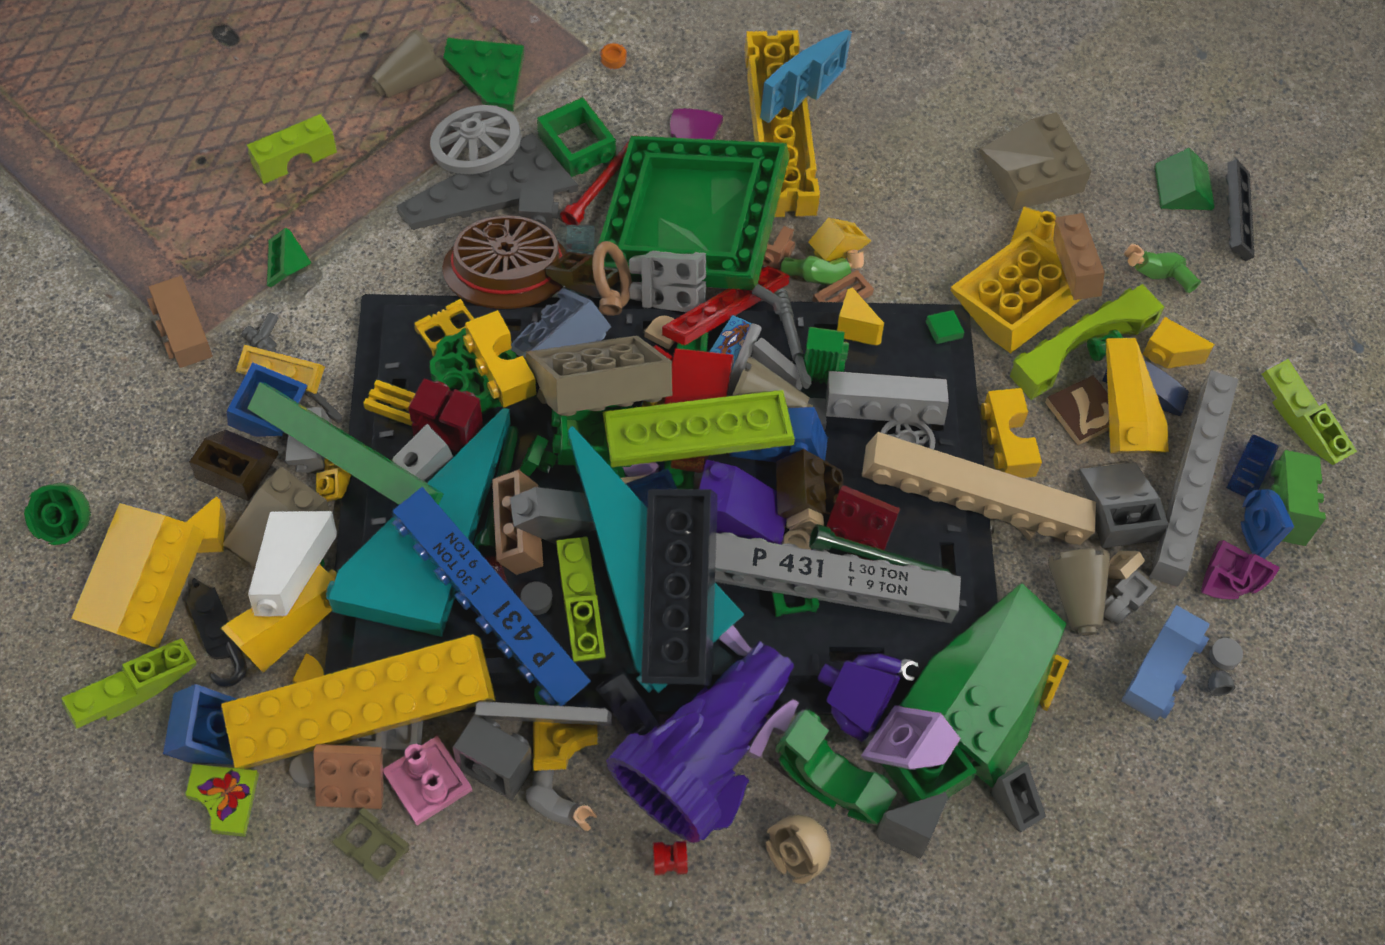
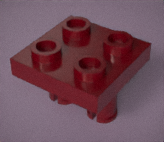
(862, 519)

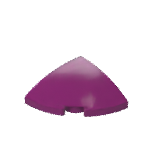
(695, 124)
(1236, 573)

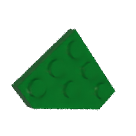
(487, 69)

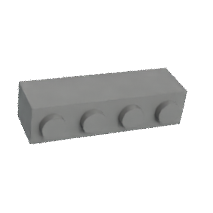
(886, 397)

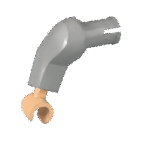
(551, 805)

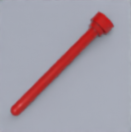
(574, 213)

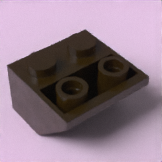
(232, 463)
(806, 483)

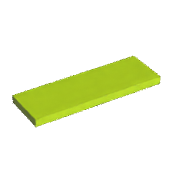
(697, 428)

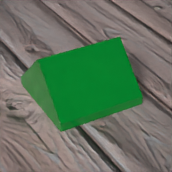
(1184, 182)

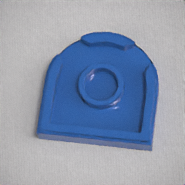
(1265, 521)

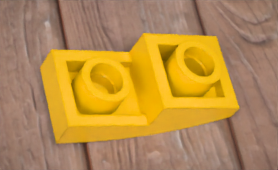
(332, 482)

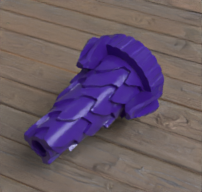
(687, 765)

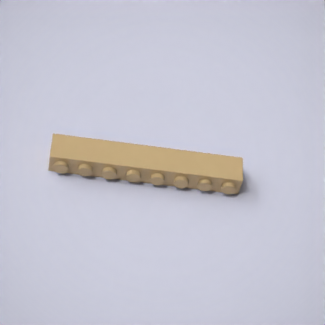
(979, 489)

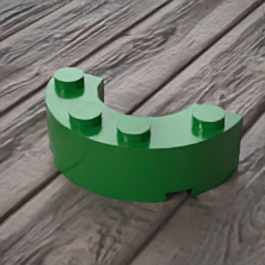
(829, 774)

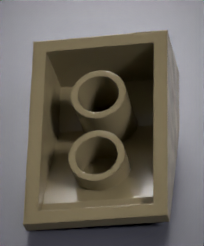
(278, 494)

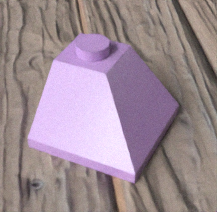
(912, 739)

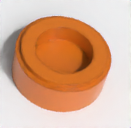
(613, 56)

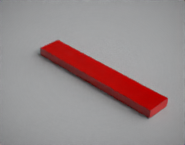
(721, 308)

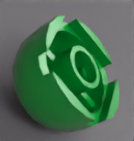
(57, 513)

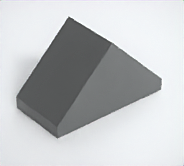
(1019, 797)

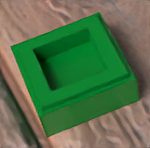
(945, 327)

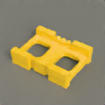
(442, 320)

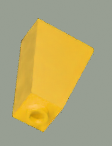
(269, 638)

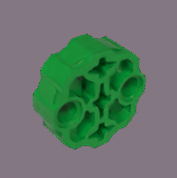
(459, 371)

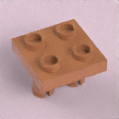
(348, 776)

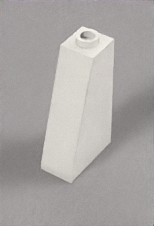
(288, 557)

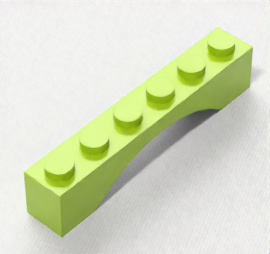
(1128, 314)

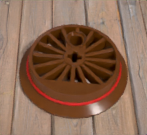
(512, 264)

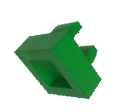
(537, 457)

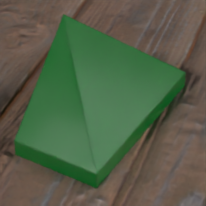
(284, 257)

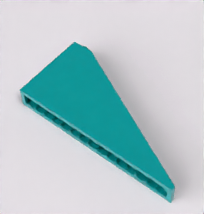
(622, 536)
(387, 576)

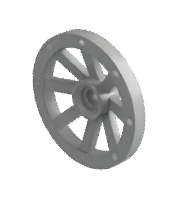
(475, 134)

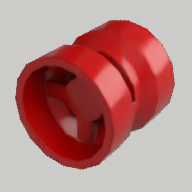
(662, 858)

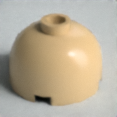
(799, 847)

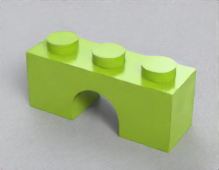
(273, 152)

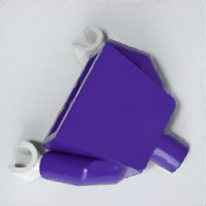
(863, 691)

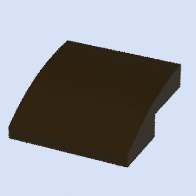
(576, 273)

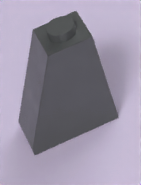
(551, 513)

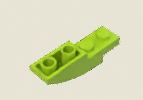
(1303, 414)
(580, 599)
(137, 683)

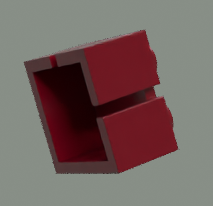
(451, 415)

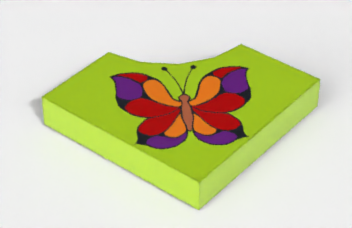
(226, 796)

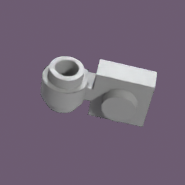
(1130, 593)

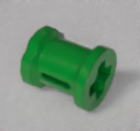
(1097, 346)

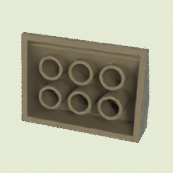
(601, 374)

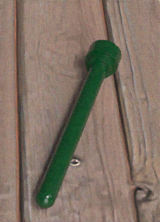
(822, 538)
(485, 540)

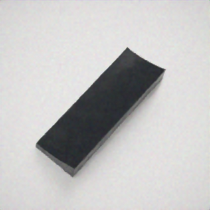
(679, 587)

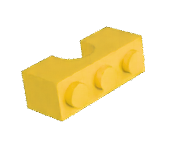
(508, 379)
(1012, 453)

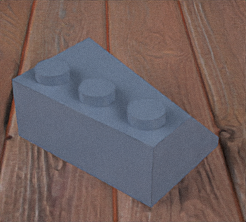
(563, 324)

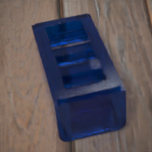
(1260, 451)

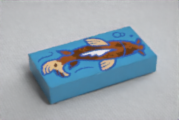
(732, 337)

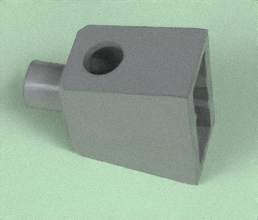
(424, 454)

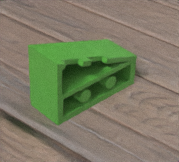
(1297, 485)

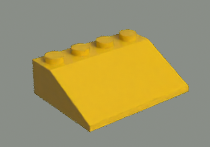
(1016, 291)
(138, 575)

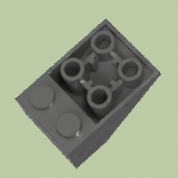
(1125, 505)

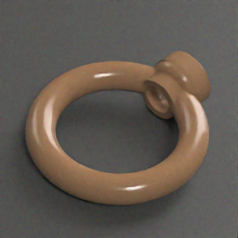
(611, 300)

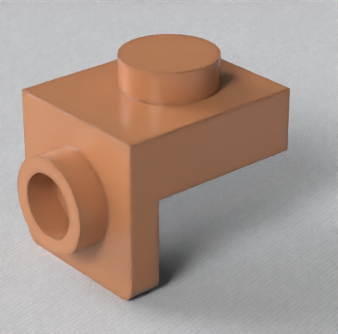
(781, 248)

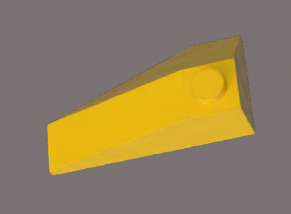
(1133, 405)

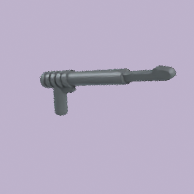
(782, 306)
(261, 340)

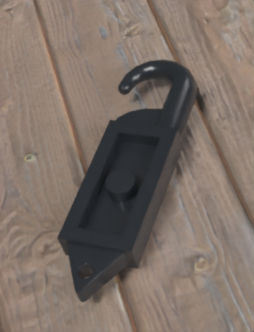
(209, 619)

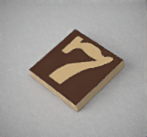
(1082, 409)

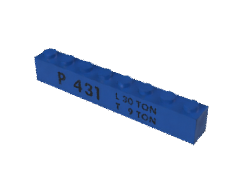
(490, 598)

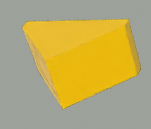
(859, 320)
(212, 521)

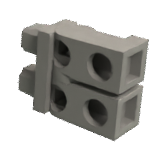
(669, 280)

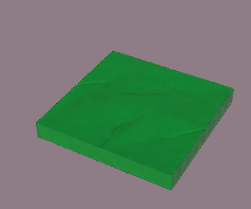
(699, 200)

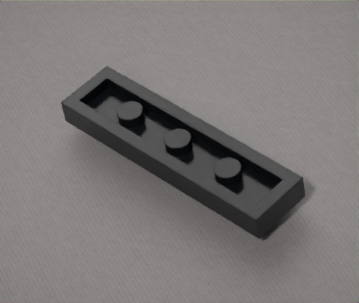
(1240, 209)

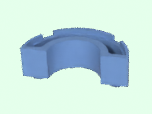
(1164, 663)

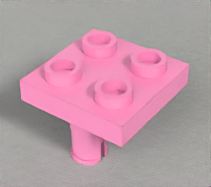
(426, 779)

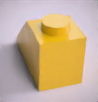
(836, 238)
(1176, 346)

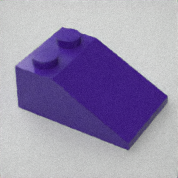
(743, 503)

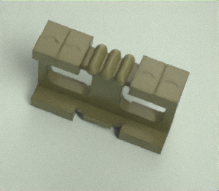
(379, 837)

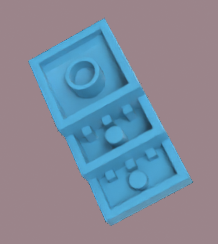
(805, 75)

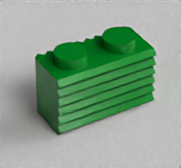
(824, 353)

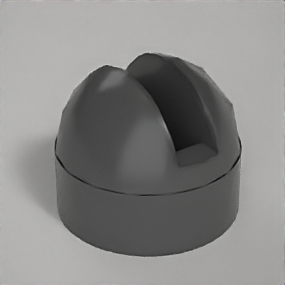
(1220, 683)

